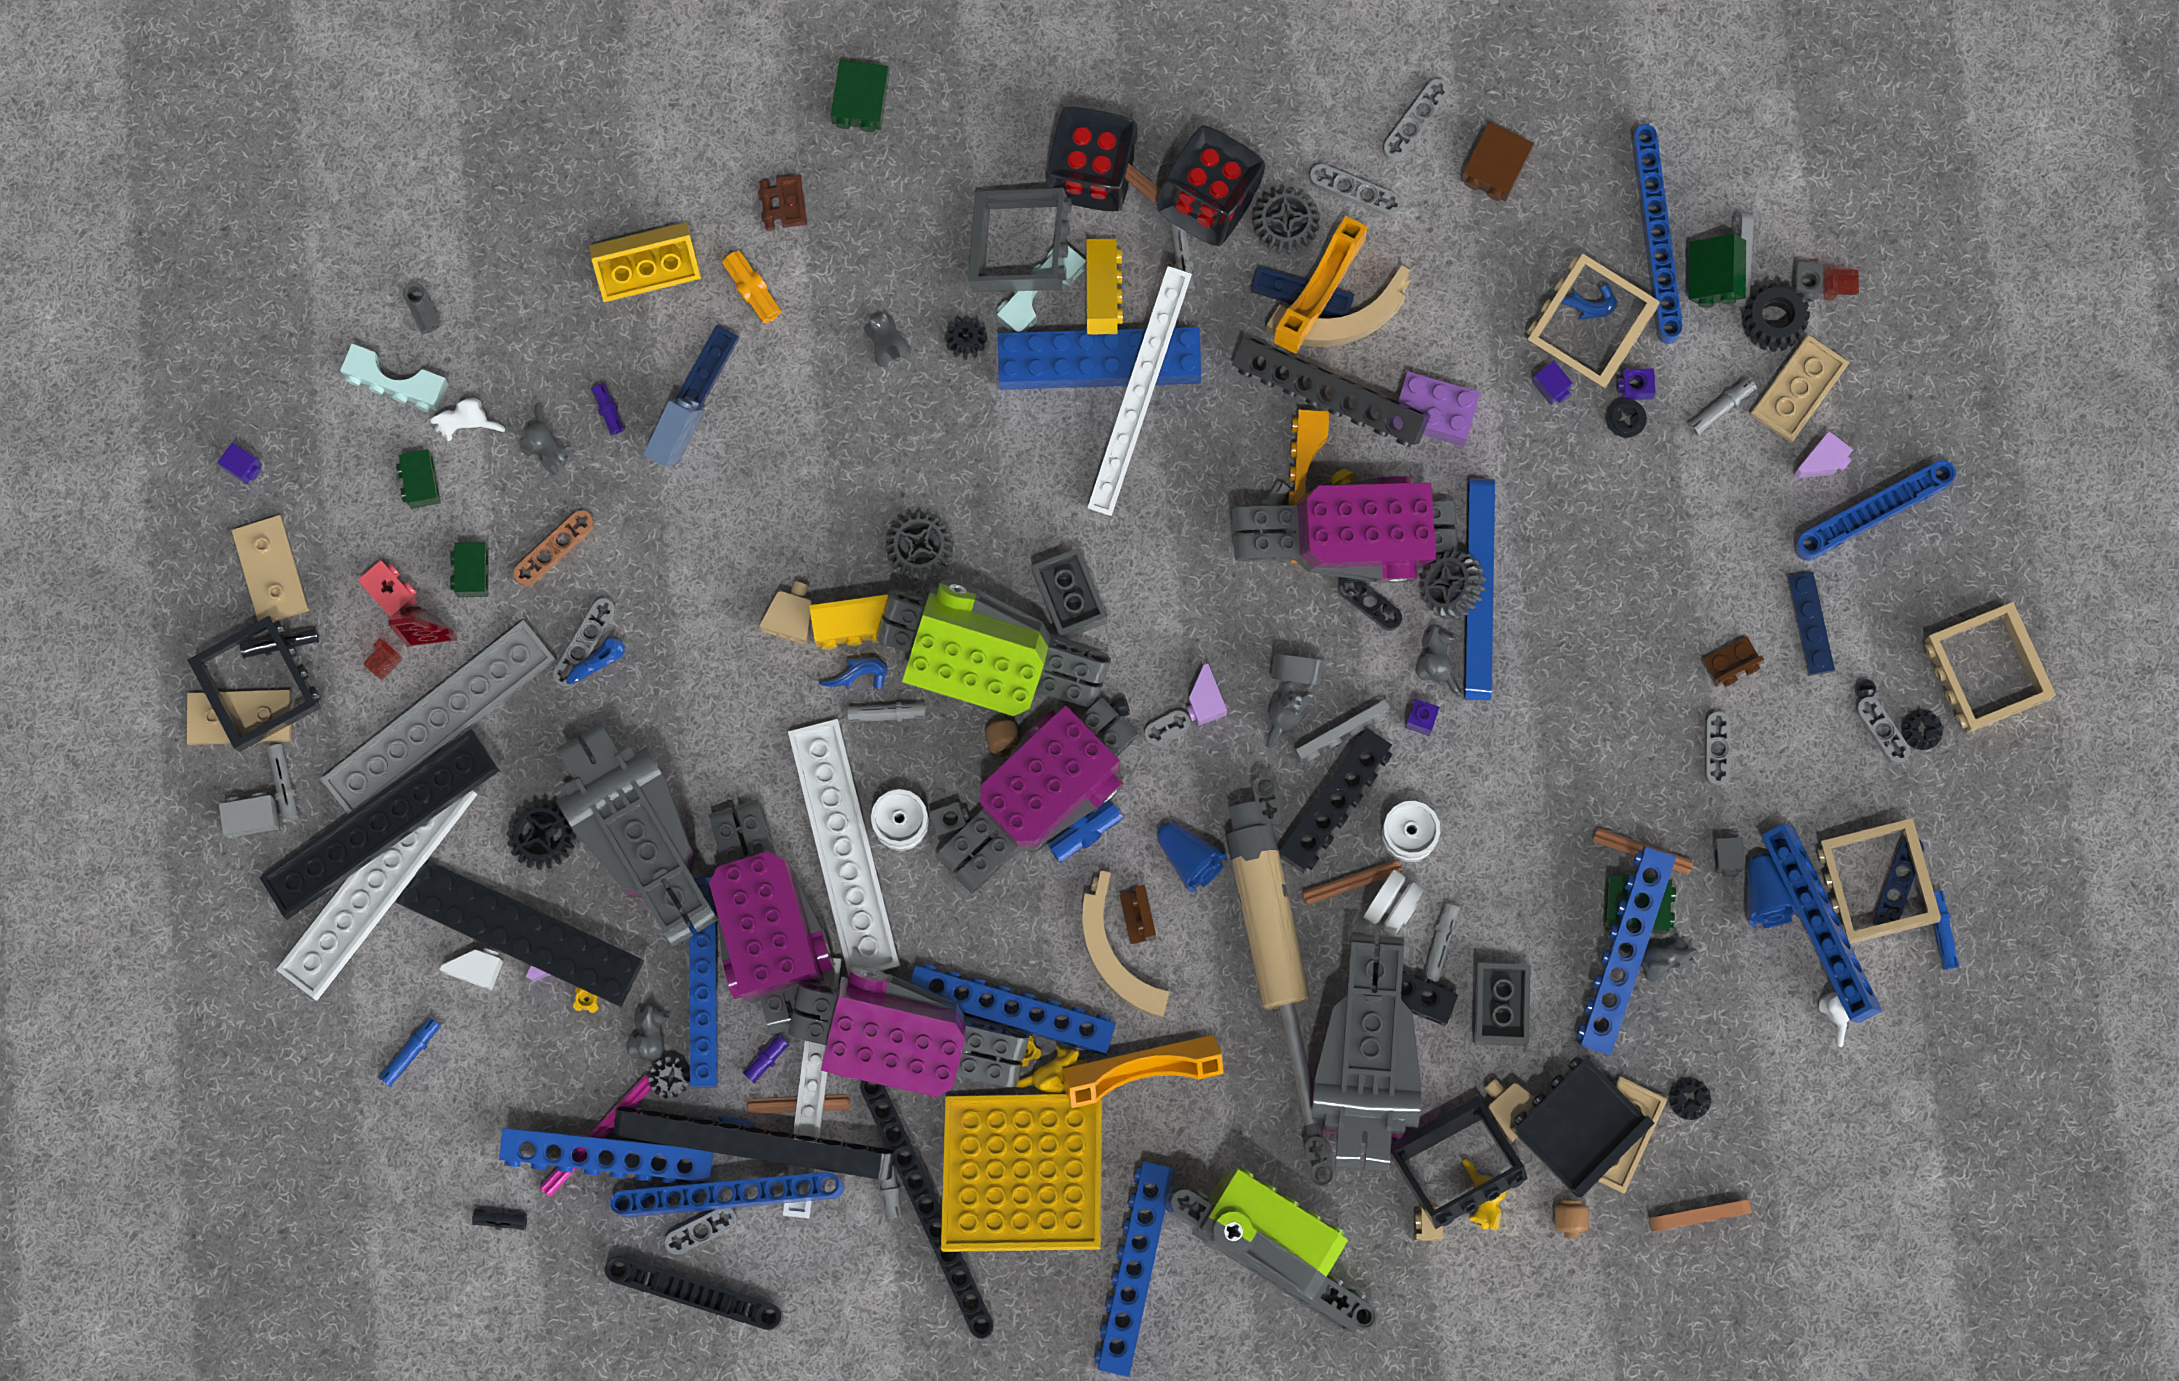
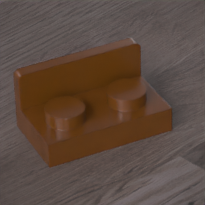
(1732, 661)
(1138, 915)

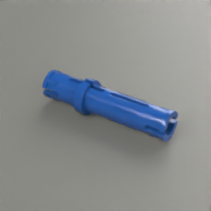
(1944, 935)
(409, 1051)

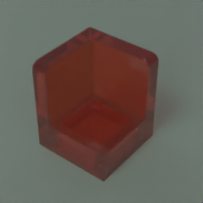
(1840, 283)
(382, 660)

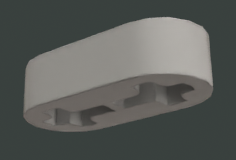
(1169, 734)

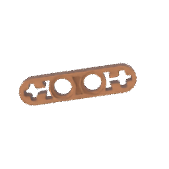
(551, 545)
(1700, 1215)

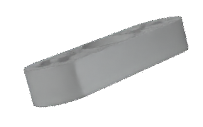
(1879, 710)
(1711, 730)
(703, 1220)

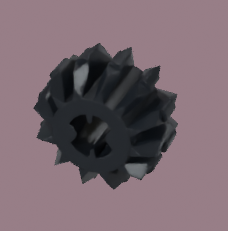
(975, 338)

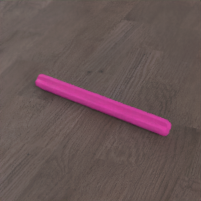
(602, 1130)

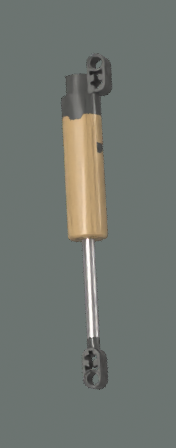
(1275, 942)

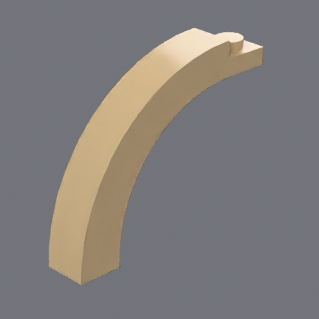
(1356, 325)
(1121, 982)

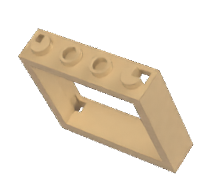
(1551, 306)
(2027, 655)
(1839, 903)

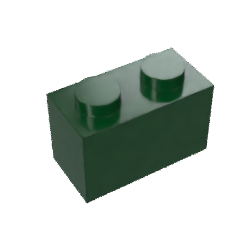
(418, 479)
(470, 569)

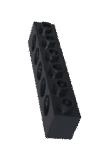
(1367, 744)

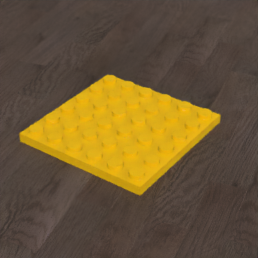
(1021, 1174)

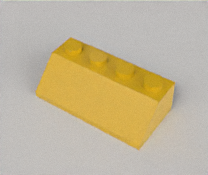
(644, 262)
(847, 621)

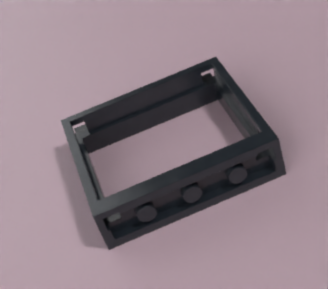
(299, 673)
(1442, 1129)

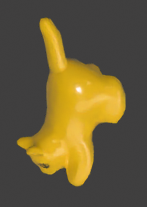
(1049, 1077)
(1488, 1213)

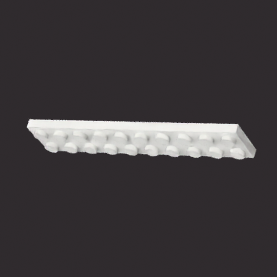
(843, 847)
(362, 904)

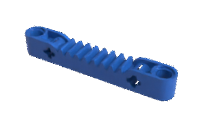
(1875, 510)

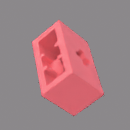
(378, 579)

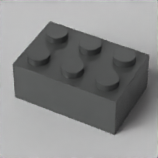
(1069, 594)
(1502, 1004)

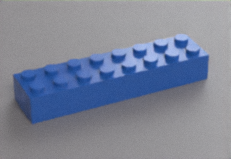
(1091, 360)

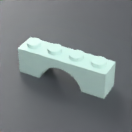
(1018, 313)
(423, 389)

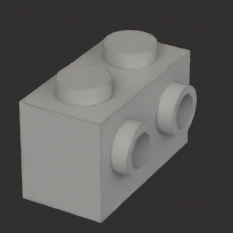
(248, 815)

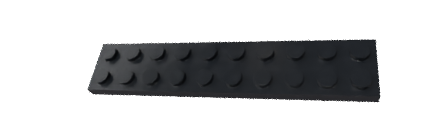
(379, 824)
(521, 932)

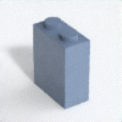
(674, 431)

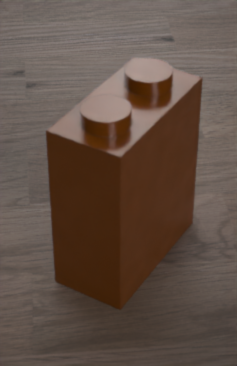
(1497, 162)

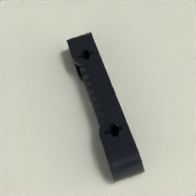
(693, 1293)

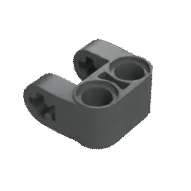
(1297, 669)

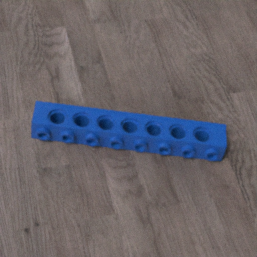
(1822, 923)
(703, 999)
(1604, 1040)
(1098, 1042)
(514, 1138)
(1161, 1177)

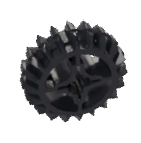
(532, 841)

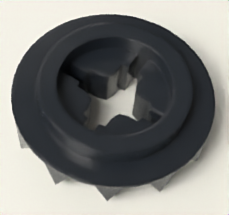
(1629, 407)
(1915, 738)
(663, 1068)
(1677, 1099)

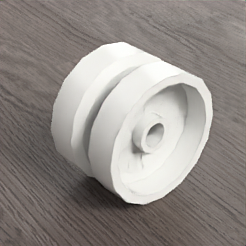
(893, 806)
(1424, 824)
(1394, 903)

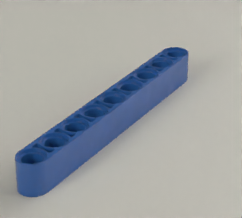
(1659, 222)
(1480, 620)
(715, 1190)

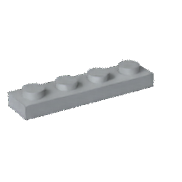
(1351, 727)

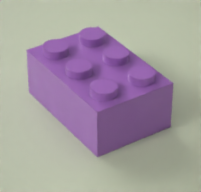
(1448, 405)

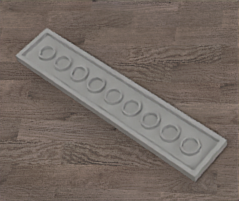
(440, 717)

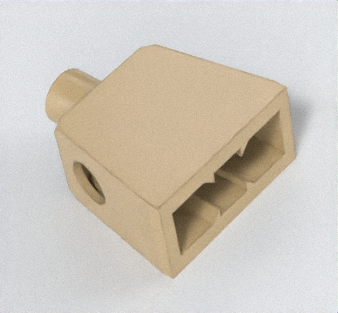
(789, 615)
(1507, 1105)

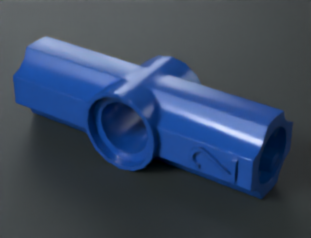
(1085, 831)

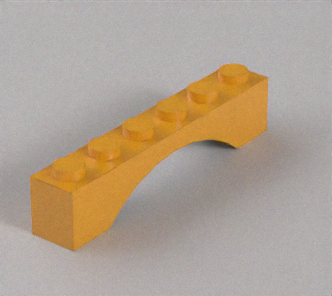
(1307, 308)
(1311, 436)
(1190, 1058)

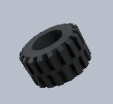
(1767, 334)

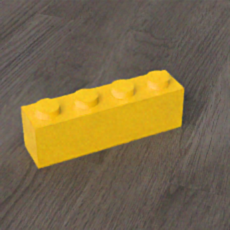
(1102, 286)

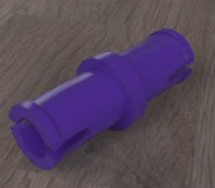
(607, 409)
(766, 1058)

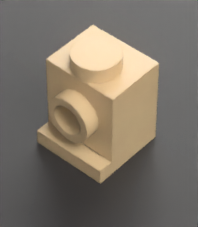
(1427, 1230)

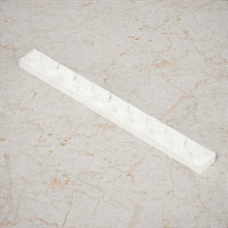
(1139, 391)
(810, 1101)

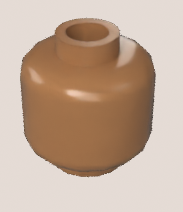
(1002, 737)
(1571, 1218)

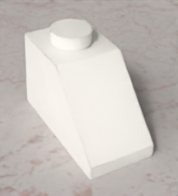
(475, 967)

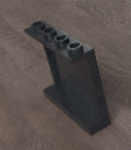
(1580, 1126)

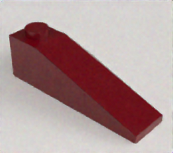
(420, 627)

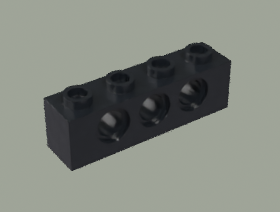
(1444, 996)

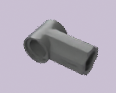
(421, 309)

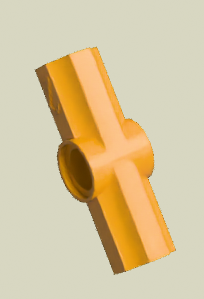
(751, 287)

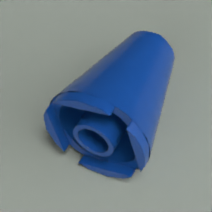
(1190, 855)
(1767, 894)

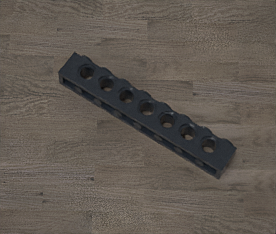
(1413, 420)

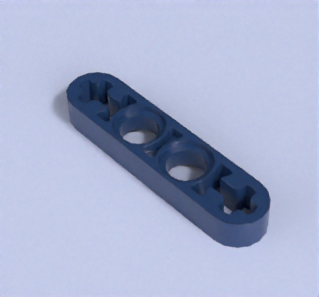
(1898, 884)

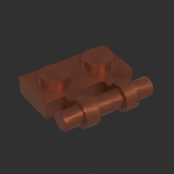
(791, 202)

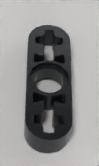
(1389, 609)

